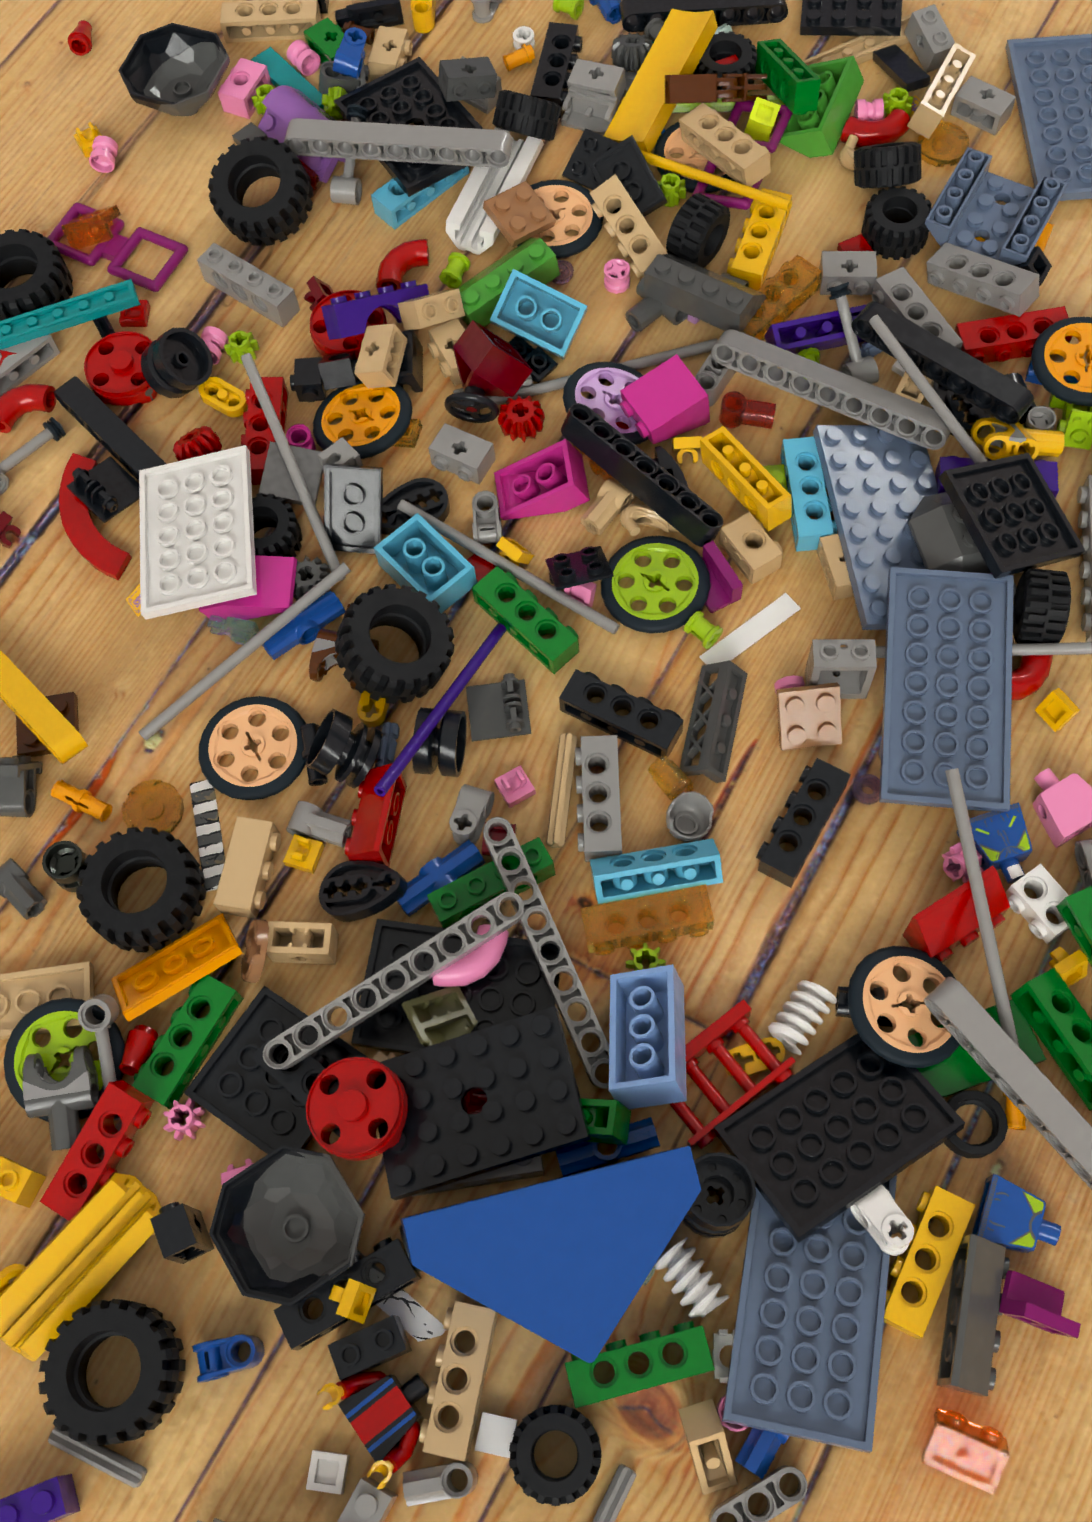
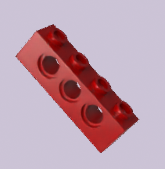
(1007, 335)
(257, 432)
(133, 1107)

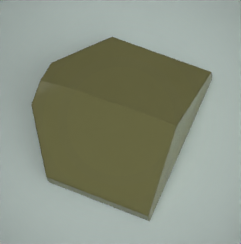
(440, 1015)

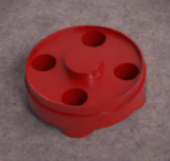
(335, 346)
(115, 369)
(356, 1108)

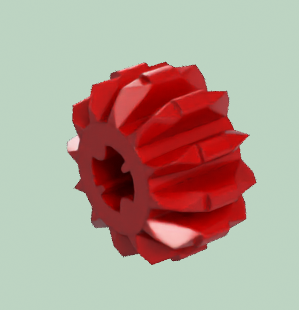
(521, 418)
(197, 443)

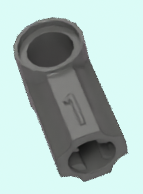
(19, 890)

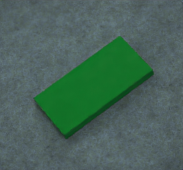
(961, 1070)

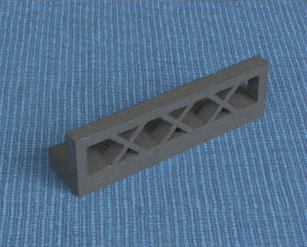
(720, 719)

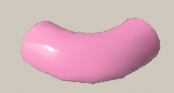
(474, 965)

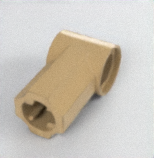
(610, 501)

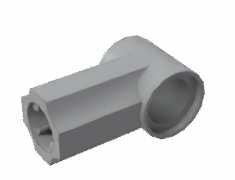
(312, 822)
(435, 1483)

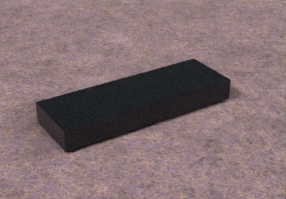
(901, 68)

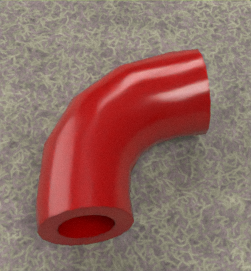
(877, 132)
(400, 260)
(24, 400)
(1030, 675)

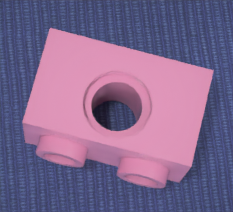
(241, 86)

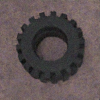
(726, 45)
(526, 115)
(887, 165)
(896, 222)
(698, 230)
(279, 515)
(1041, 606)
(522, 1460)

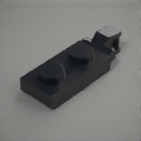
(372, 14)

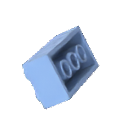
(647, 1038)

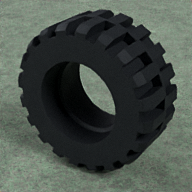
(241, 168)
(31, 254)
(404, 611)
(120, 859)
(68, 1364)

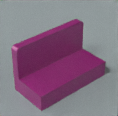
(724, 583)
(1036, 1305)

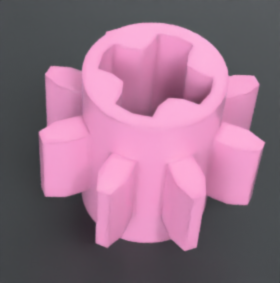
(955, 865)
(175, 1117)

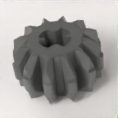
(630, 51)
(308, 575)

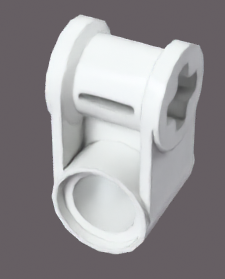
(879, 1216)

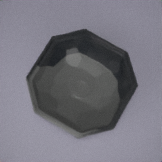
(174, 69)
(287, 1225)

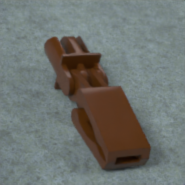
(703, 88)

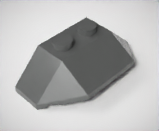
(944, 537)

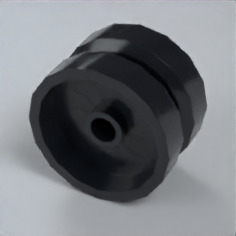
(176, 363)
(443, 746)

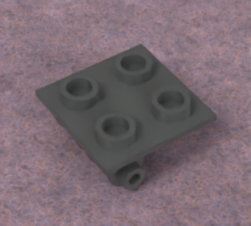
(498, 709)

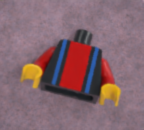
(381, 1415)

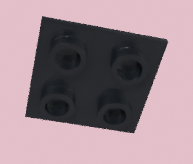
(588, 148)
(105, 488)
(578, 567)

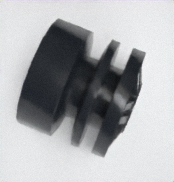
(350, 751)
(733, 1184)

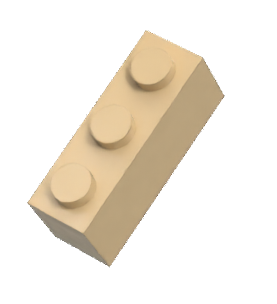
(247, 867)

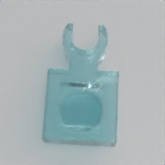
(237, 629)

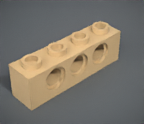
(268, 19)
(941, 91)
(725, 145)
(611, 196)
(457, 1441)

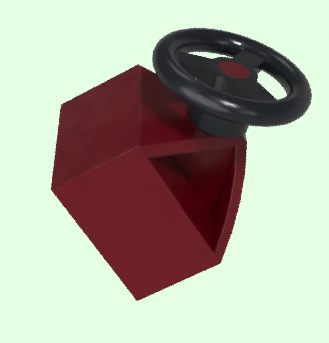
(485, 369)

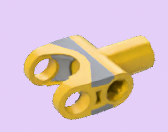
(1016, 440)

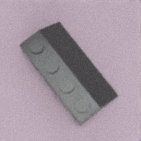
(701, 293)
(972, 1317)

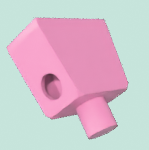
(1063, 806)

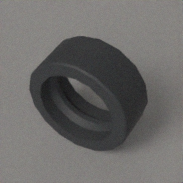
(998, 1118)

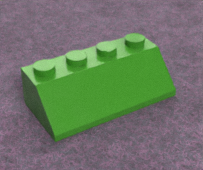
(820, 130)
(483, 291)

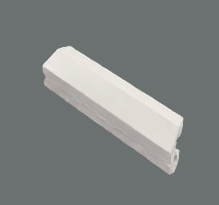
(468, 222)

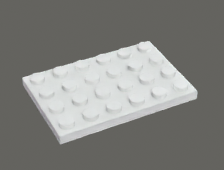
(196, 533)

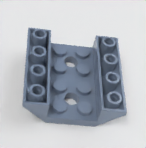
(970, 211)

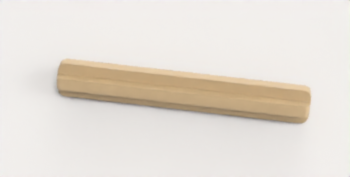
(561, 790)

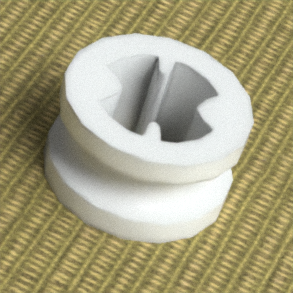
(523, 35)

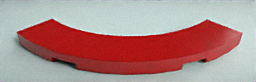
(81, 528)

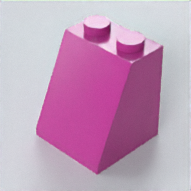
(666, 402)

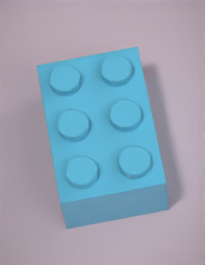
(538, 314)
(426, 562)

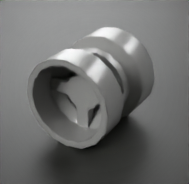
(1040, 418)

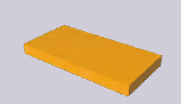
(175, 967)

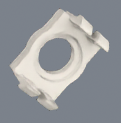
(720, 1340)

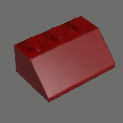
(376, 819)
(954, 918)

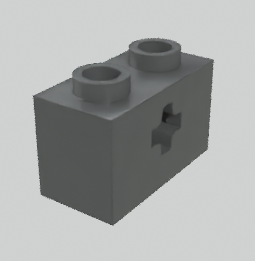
(467, 79)

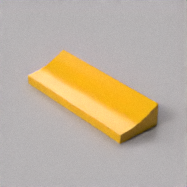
(674, 52)

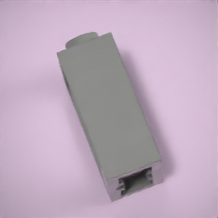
(852, 666)

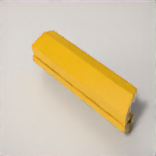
(76, 1264)

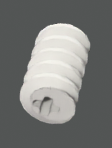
(799, 1015)
(690, 1280)

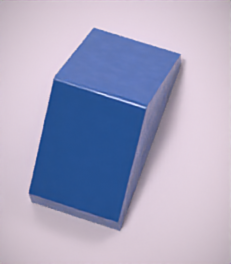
(561, 1250)

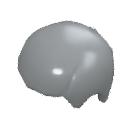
(689, 816)

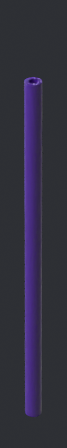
(439, 711)

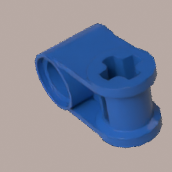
(351, 53)
(220, 1356)

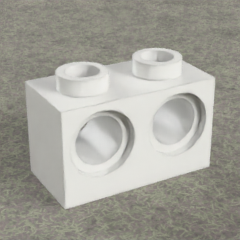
(1034, 911)

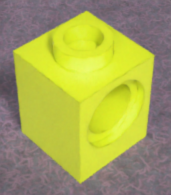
(762, 119)

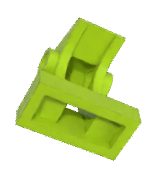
(1075, 423)

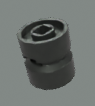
(63, 864)

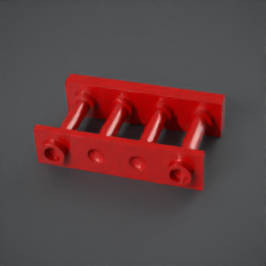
(711, 1041)

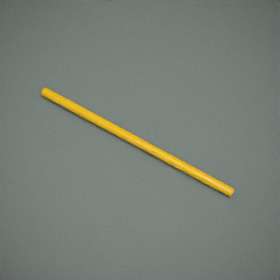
(717, 181)

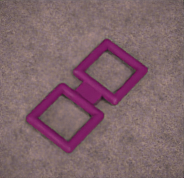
(745, 203)
(120, 249)

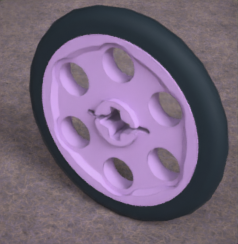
(587, 380)

